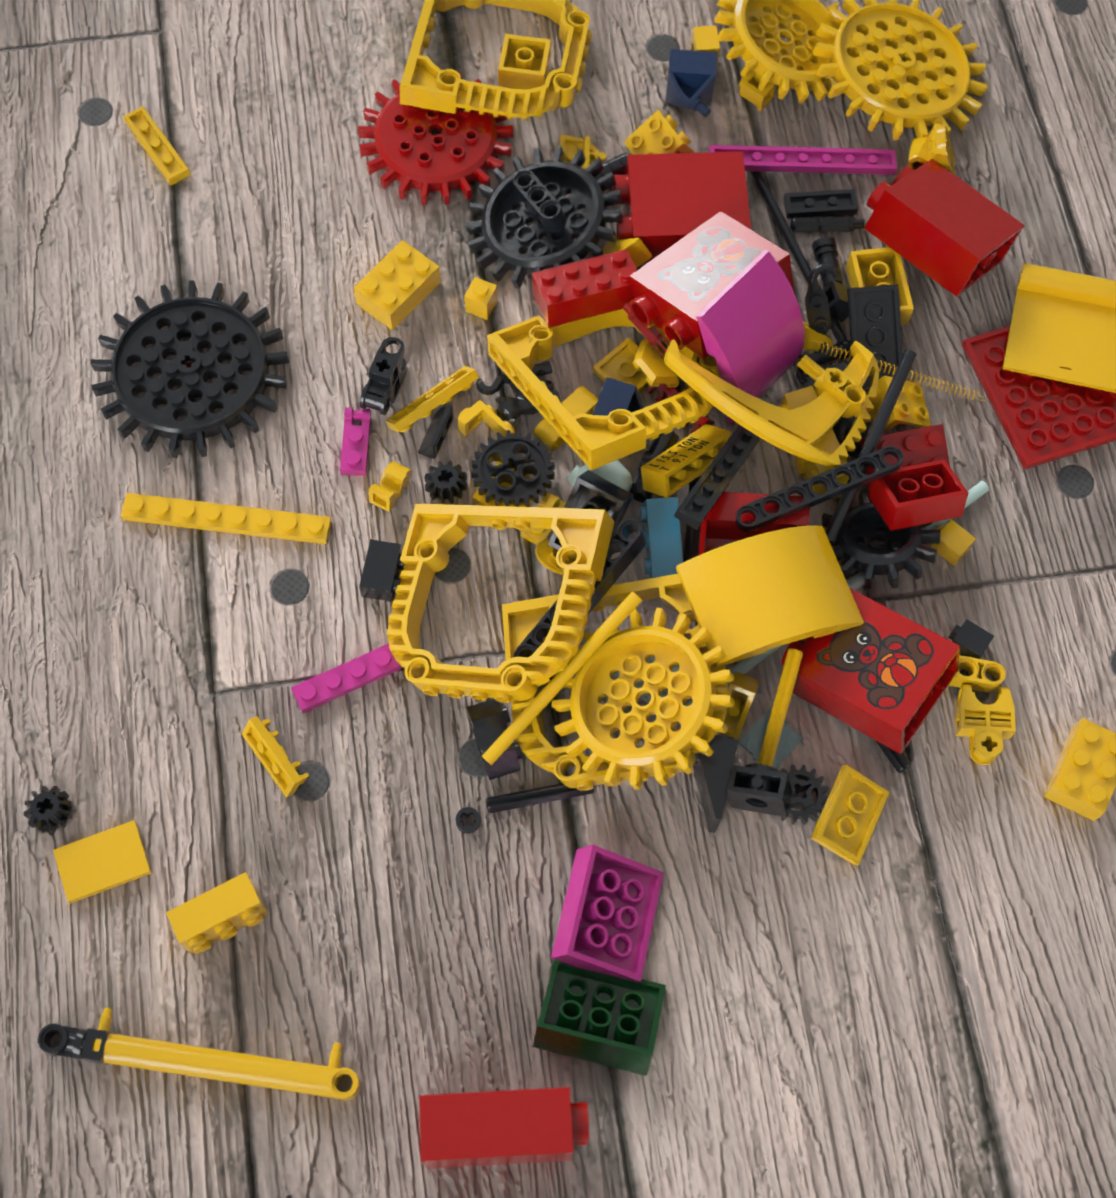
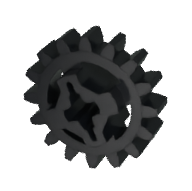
(805, 803)

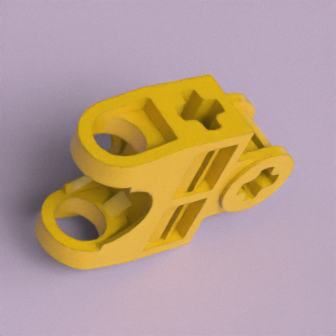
(984, 723)

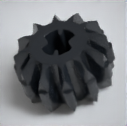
(436, 486)
(46, 800)

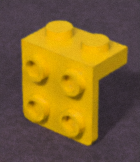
(658, 136)
(909, 408)

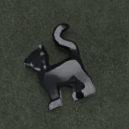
(512, 408)

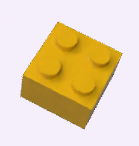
(524, 62)

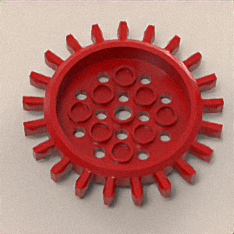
(443, 168)

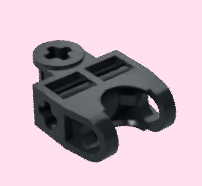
(384, 377)

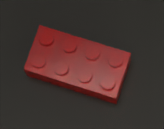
(584, 288)

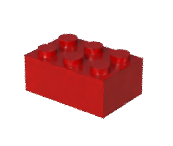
(917, 446)
(919, 495)

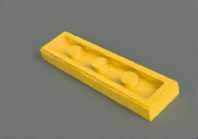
(156, 145)

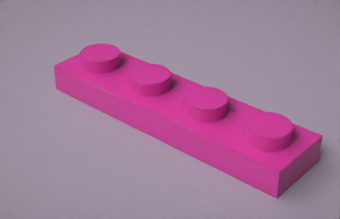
(345, 678)

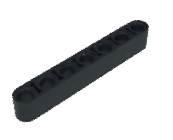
(612, 571)

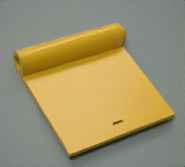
(1063, 327)

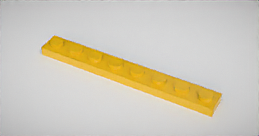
(226, 518)

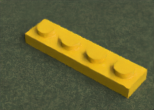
(439, 394)

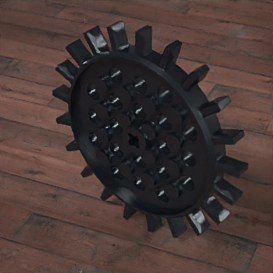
(190, 368)

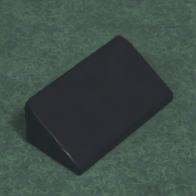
(437, 432)

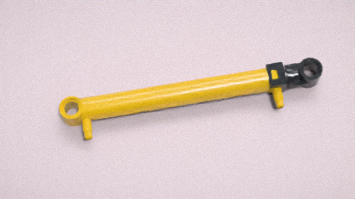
(201, 1062)

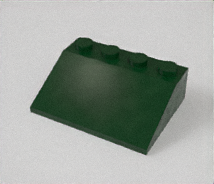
(600, 1018)

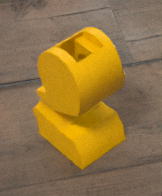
(393, 481)

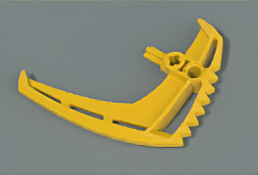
(799, 428)

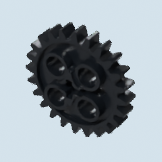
(504, 451)

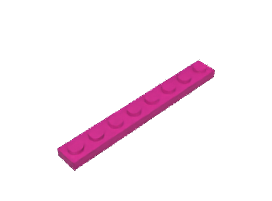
(814, 159)

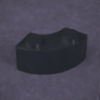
(488, 723)

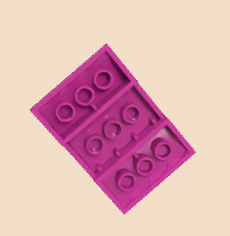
(754, 327)

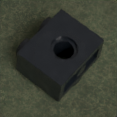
(759, 789)

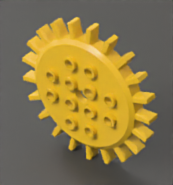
(756, 35)
(629, 654)

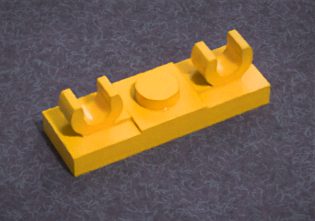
(273, 756)

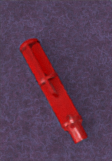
(650, 334)

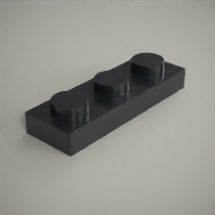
(820, 203)

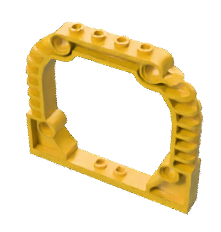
(444, 90)
(592, 437)
(433, 533)
(523, 616)

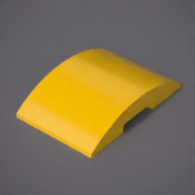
(769, 592)

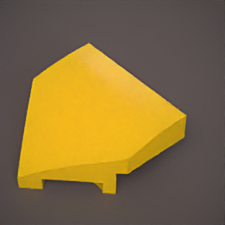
(572, 144)

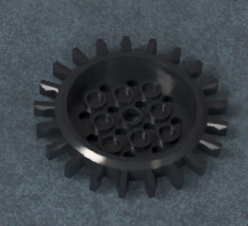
(503, 221)

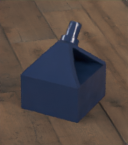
(691, 79)
(617, 396)

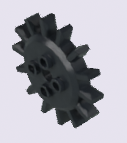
(864, 526)

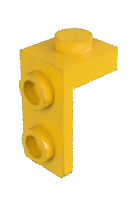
(479, 412)

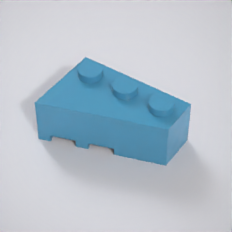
(663, 536)

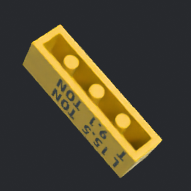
(683, 461)

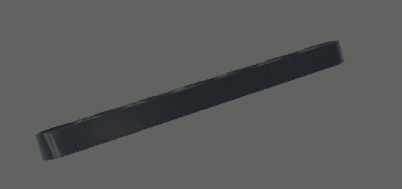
(811, 498)

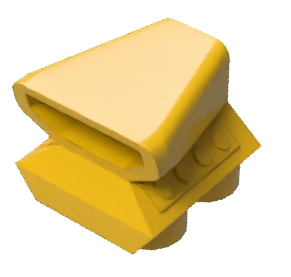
(934, 146)

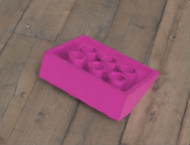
(607, 914)

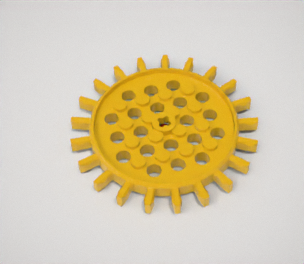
(899, 65)

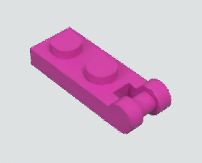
(355, 442)

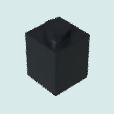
(837, 300)
(971, 639)

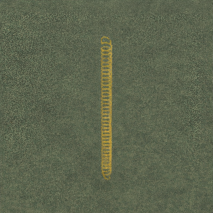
(917, 375)

